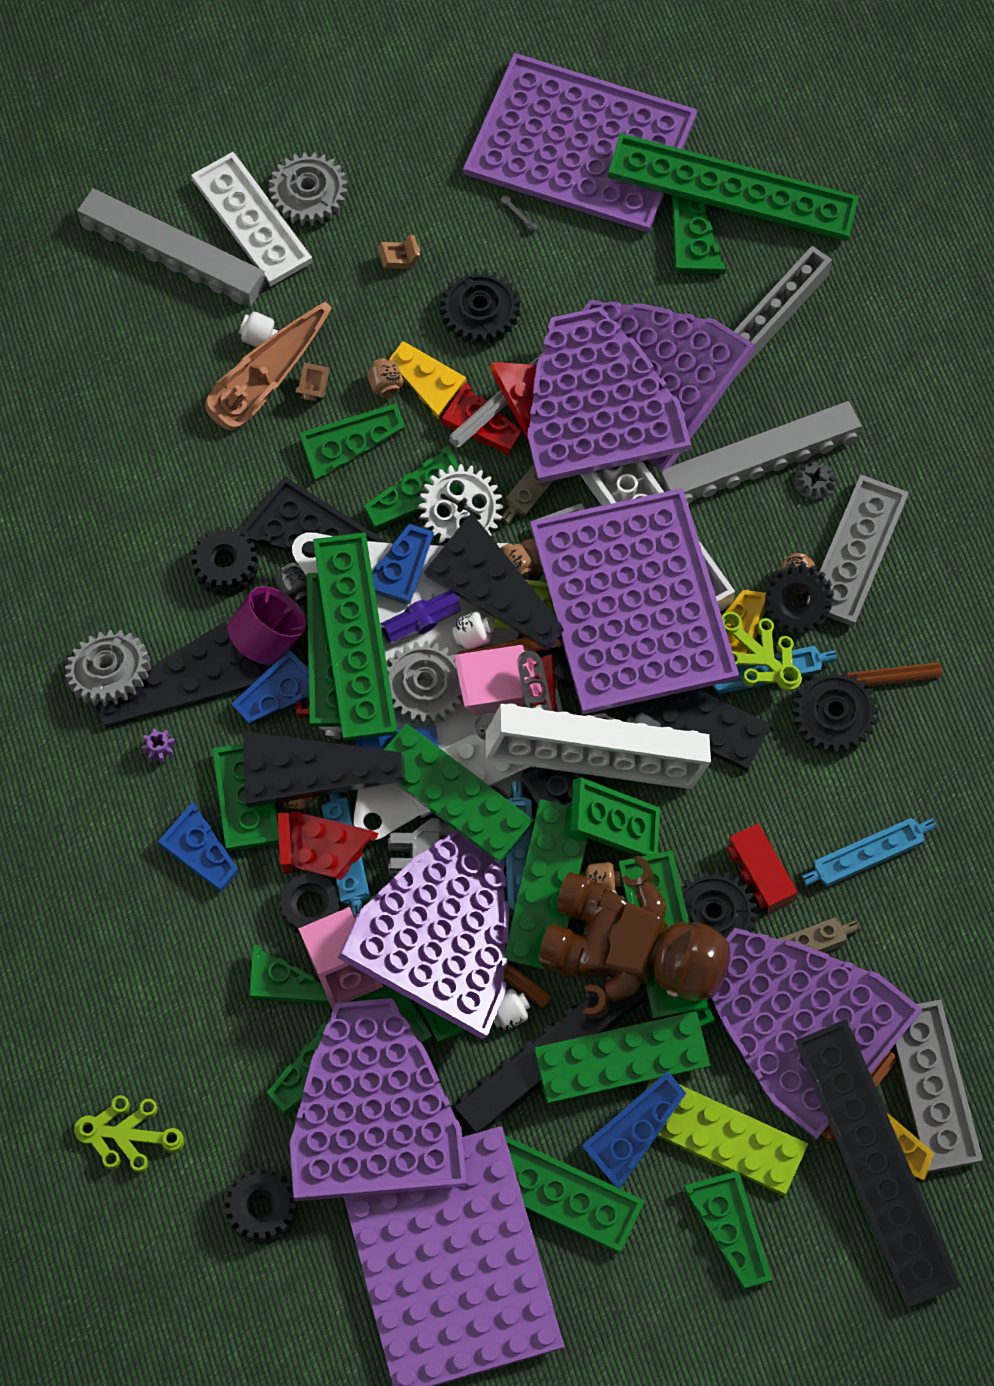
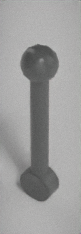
(506, 201)

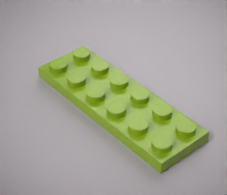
(734, 1141)

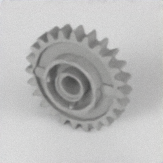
(290, 184)
(107, 668)
(418, 700)

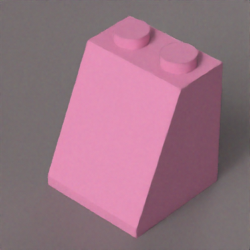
(493, 679)
(324, 942)

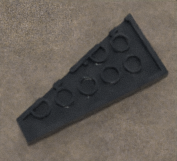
(295, 511)
(486, 578)
(186, 678)
(296, 768)

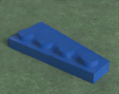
(630, 1134)

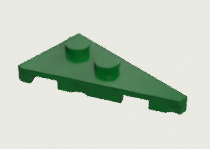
(278, 981)

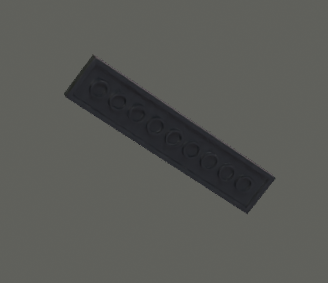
(732, 732)
(877, 1164)

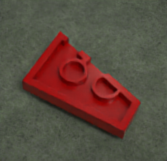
(496, 433)

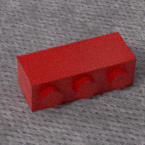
(761, 869)

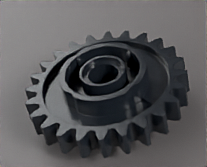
(497, 298)
(835, 730)
(722, 895)

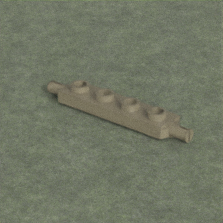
(524, 495)
(825, 935)

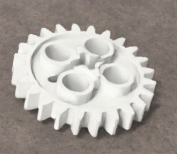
(472, 486)

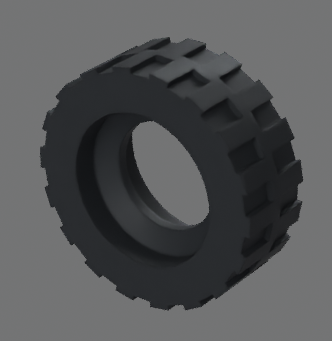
(300, 886)

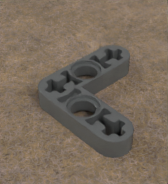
(523, 672)

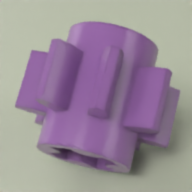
(156, 739)

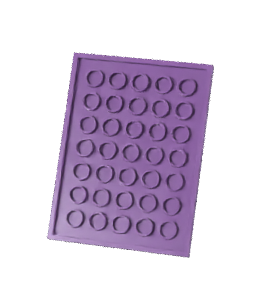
(557, 136)
(633, 601)
(455, 1272)

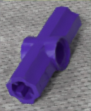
(420, 617)

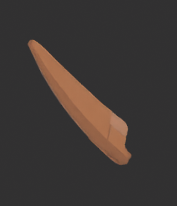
(260, 372)

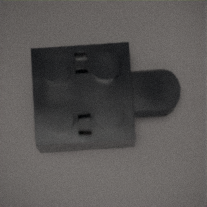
(552, 785)

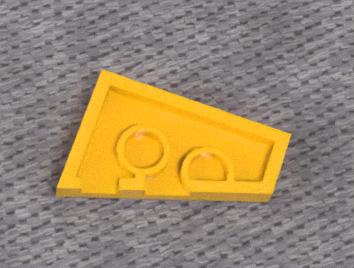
(429, 378)

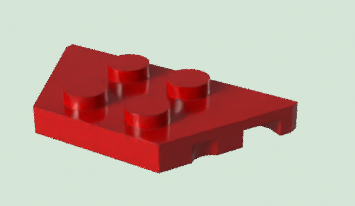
(517, 387)
(326, 845)

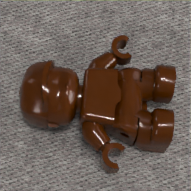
(632, 943)

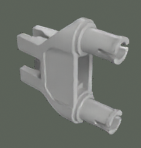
(415, 842)

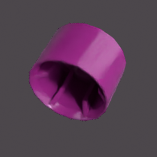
(266, 625)

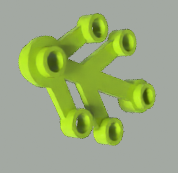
(763, 654)
(124, 1133)

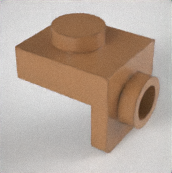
(399, 255)
(313, 381)

